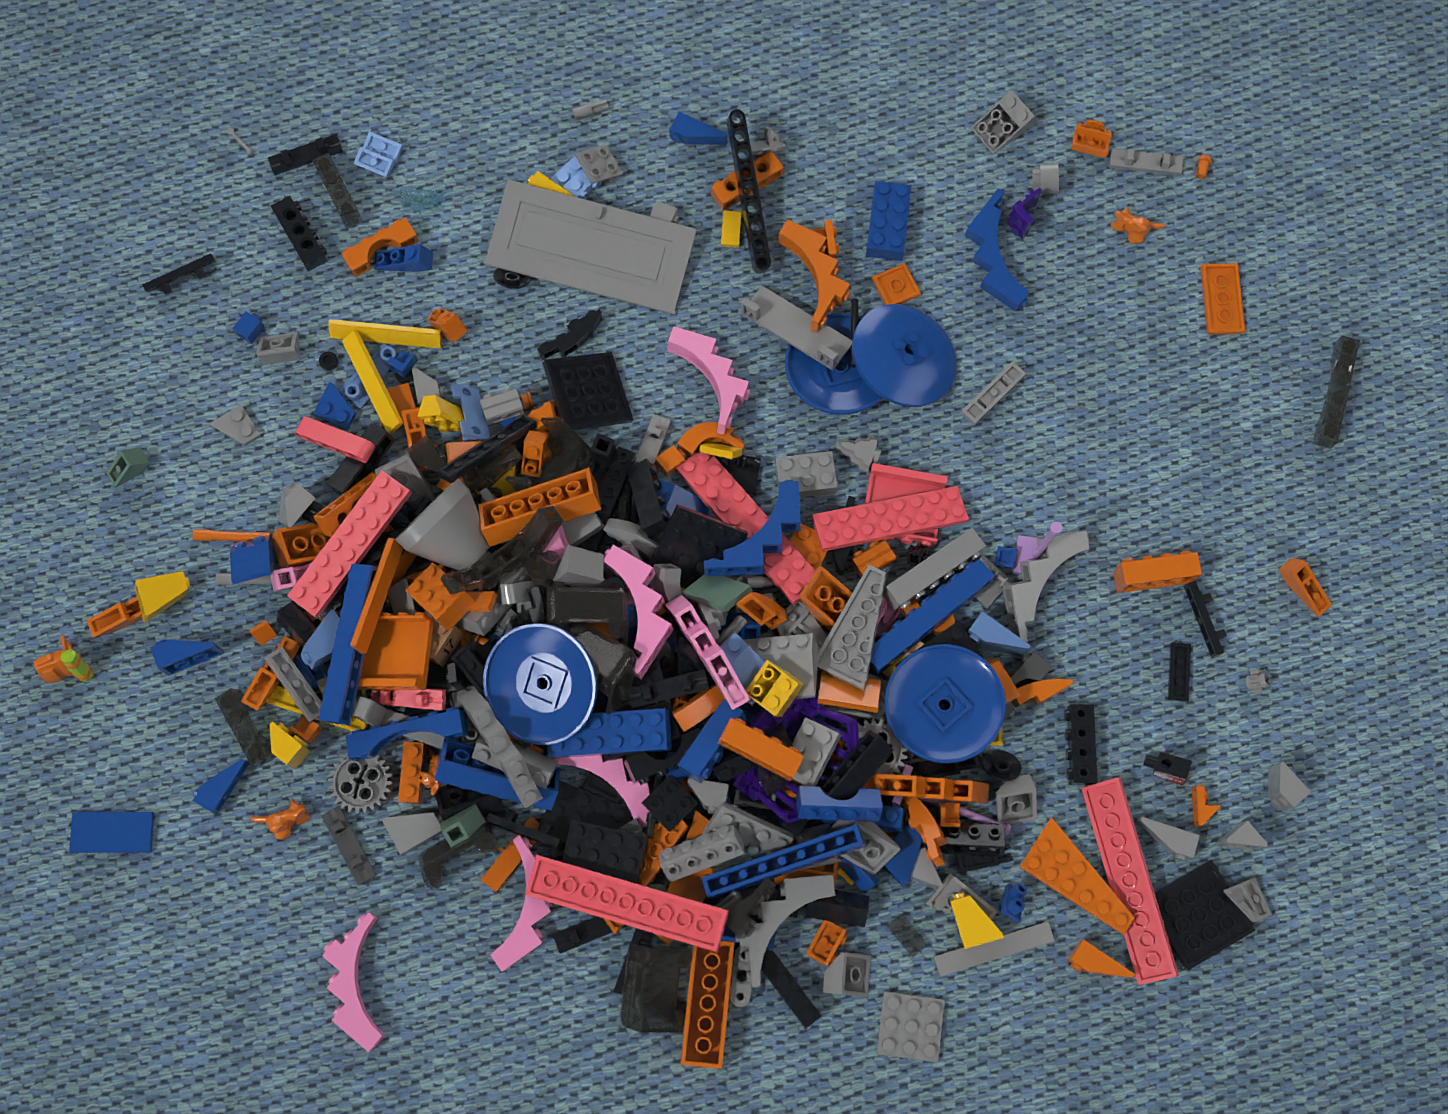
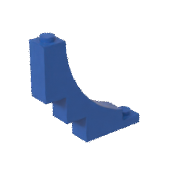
(999, 280)
(748, 556)

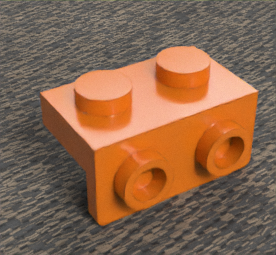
(830, 232)
(826, 942)

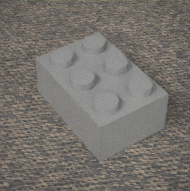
(813, 472)

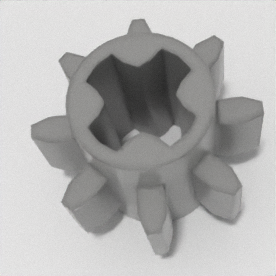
(1258, 681)

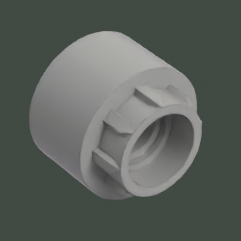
(1046, 178)

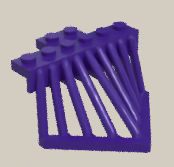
(792, 721)

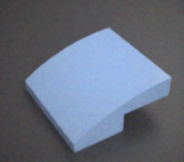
(378, 154)

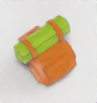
(62, 664)

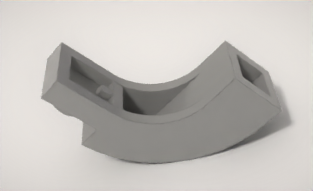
(668, 582)

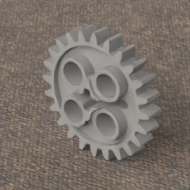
(885, 768)
(378, 787)

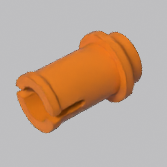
(1203, 166)

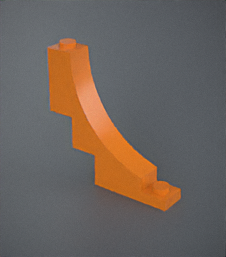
(930, 788)

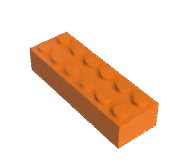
(508, 515)
(707, 1006)

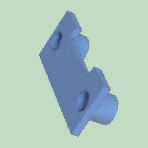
(361, 397)
(475, 423)

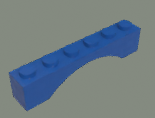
(368, 743)

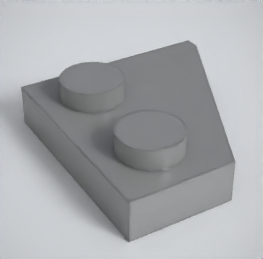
(1249, 899)

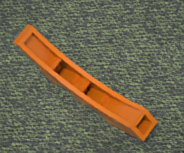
(811, 250)

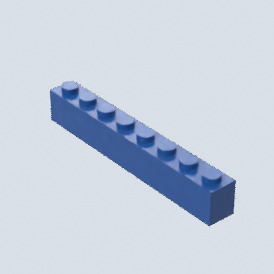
(930, 615)
(346, 661)
(784, 861)

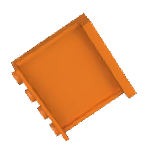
(398, 653)

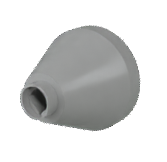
(448, 530)

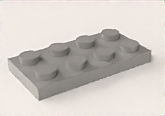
(758, 835)

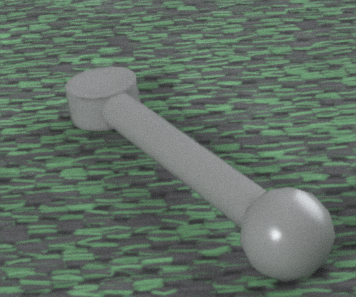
(231, 132)

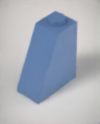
(321, 643)

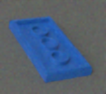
(111, 832)

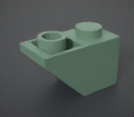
(462, 825)

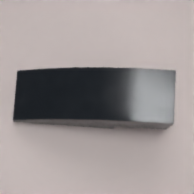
(935, 770)

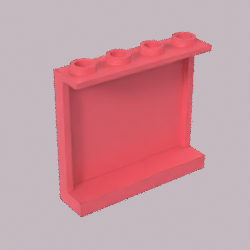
(896, 482)

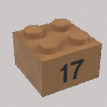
(443, 642)

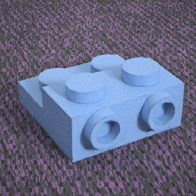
(574, 179)

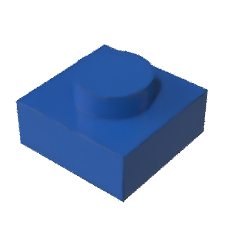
(1006, 557)

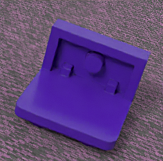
(1019, 219)

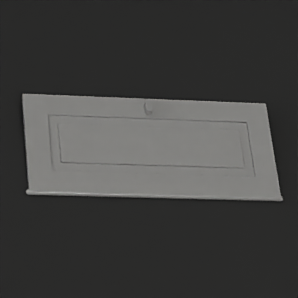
(590, 246)

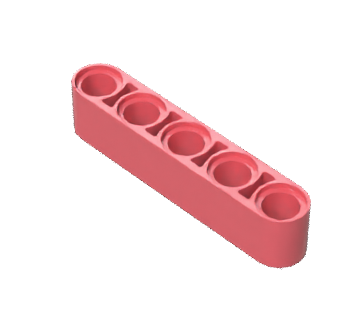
(335, 439)

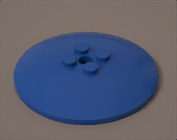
(893, 373)
(825, 388)
(949, 675)
(515, 691)

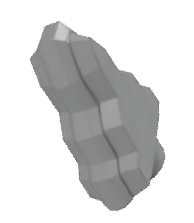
(861, 451)

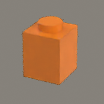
(670, 460)

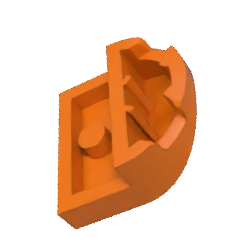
(1091, 138)

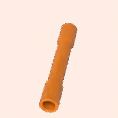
(209, 535)

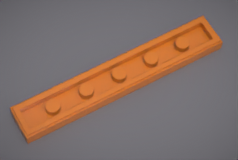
(376, 596)

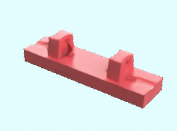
(425, 699)

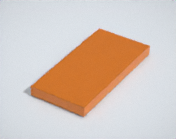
(1222, 299)

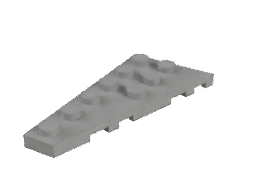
(851, 641)

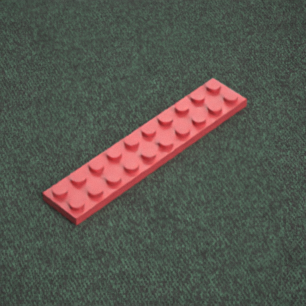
(734, 506)
(1130, 880)
(627, 903)

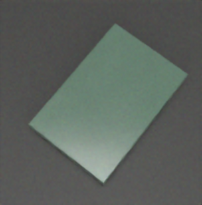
(717, 591)

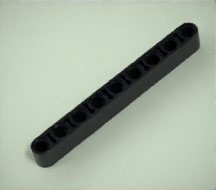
(751, 183)

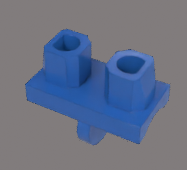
(1013, 901)

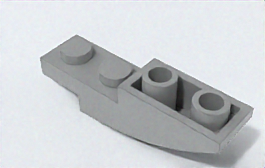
(627, 531)

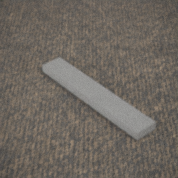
(1010, 944)

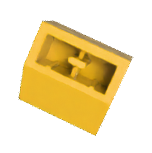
(441, 414)
(774, 688)
(287, 748)

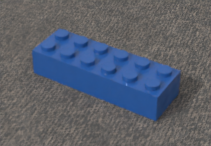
(618, 734)
(459, 769)

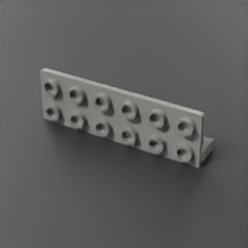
(794, 327)

